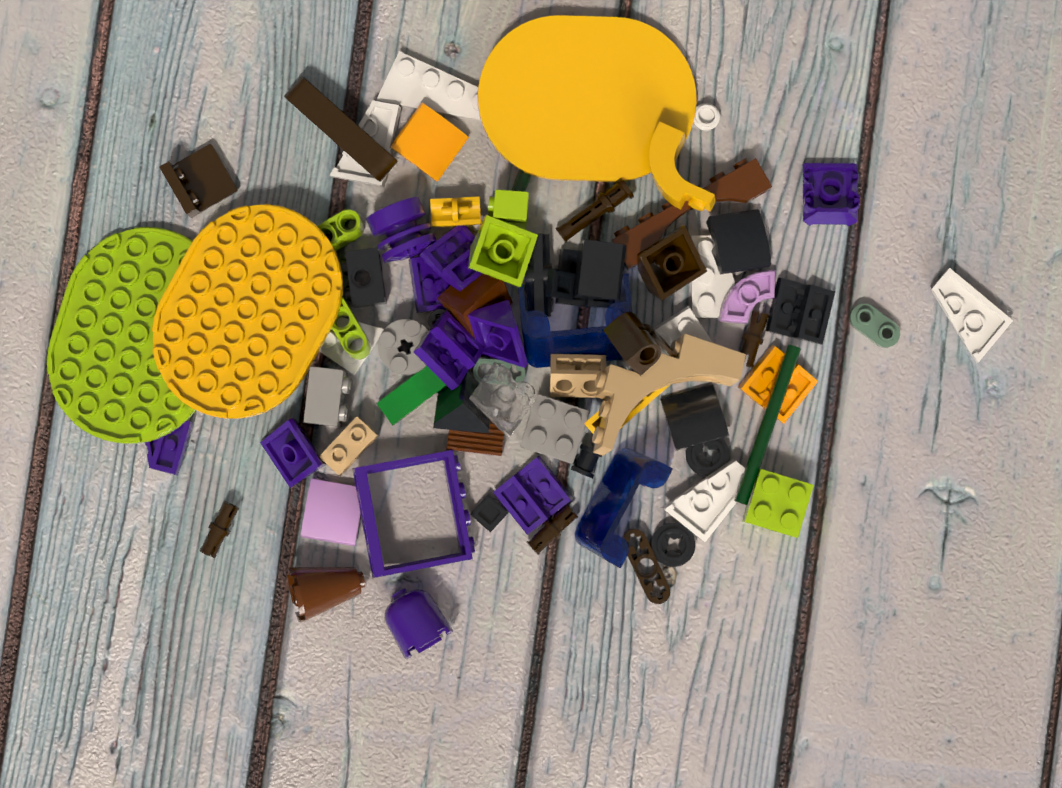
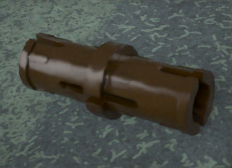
(753, 337)
(219, 529)
(552, 529)

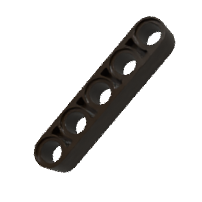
(341, 128)

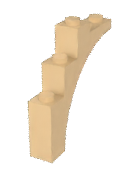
(624, 388)

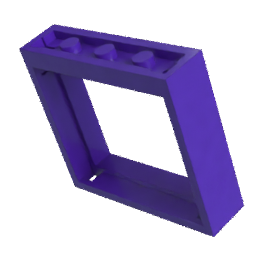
(460, 516)

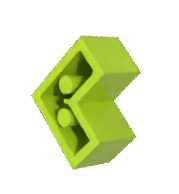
(510, 207)

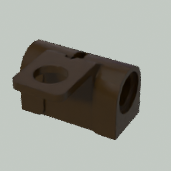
(636, 342)

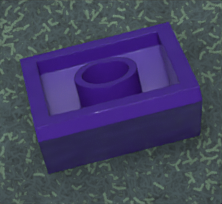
(498, 333)
(292, 452)

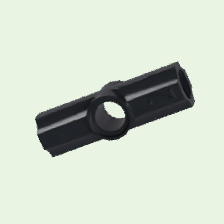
(537, 275)

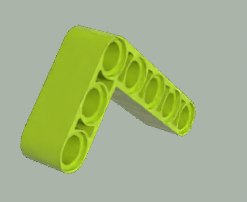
(340, 239)

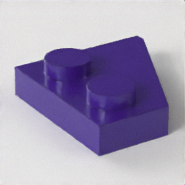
(168, 451)

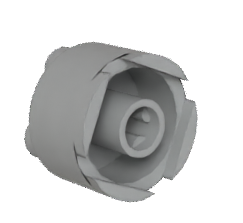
(391, 341)

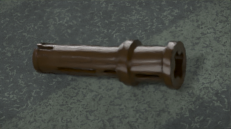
(605, 203)

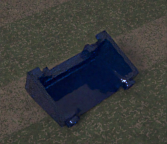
(611, 500)

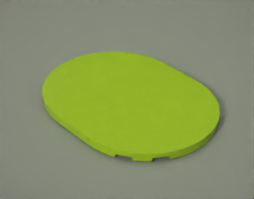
(104, 339)

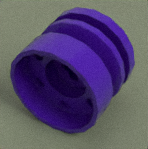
(400, 227)

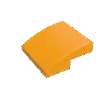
(429, 142)
(762, 377)

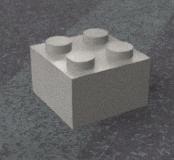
(327, 397)
(555, 429)

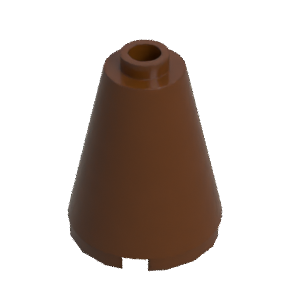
(322, 588)

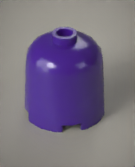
(415, 621)

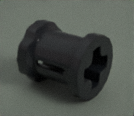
(586, 461)

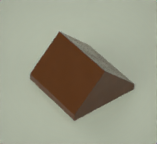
(478, 294)

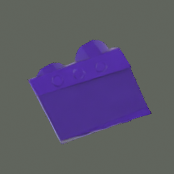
(830, 193)

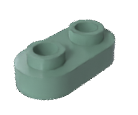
(874, 326)

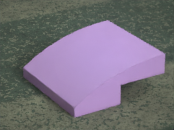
(331, 513)

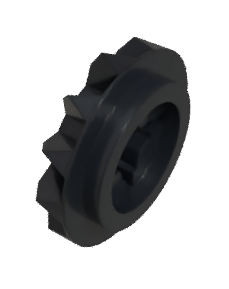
(700, 465)
(686, 544)

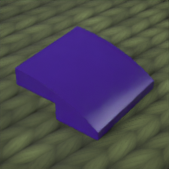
(451, 257)
(426, 286)
(449, 350)
(533, 495)

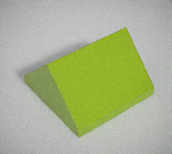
(502, 250)

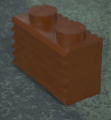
(477, 442)

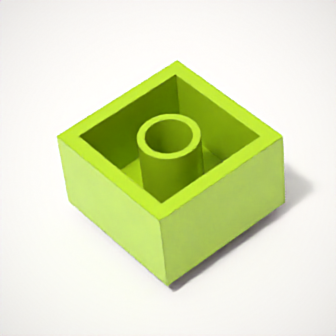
(778, 503)

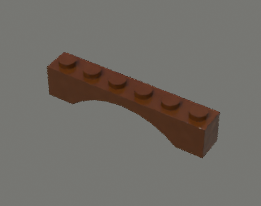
(740, 186)

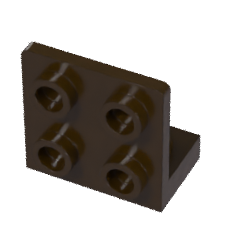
(199, 180)

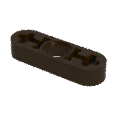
(648, 587)

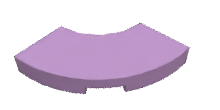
(744, 296)

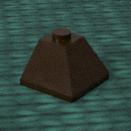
(670, 263)

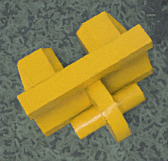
(455, 211)

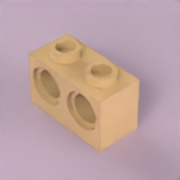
(575, 374)
(349, 446)

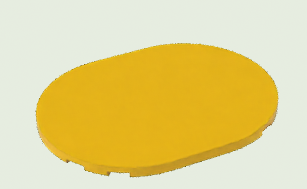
(583, 96)
(247, 311)

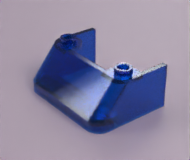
(541, 342)

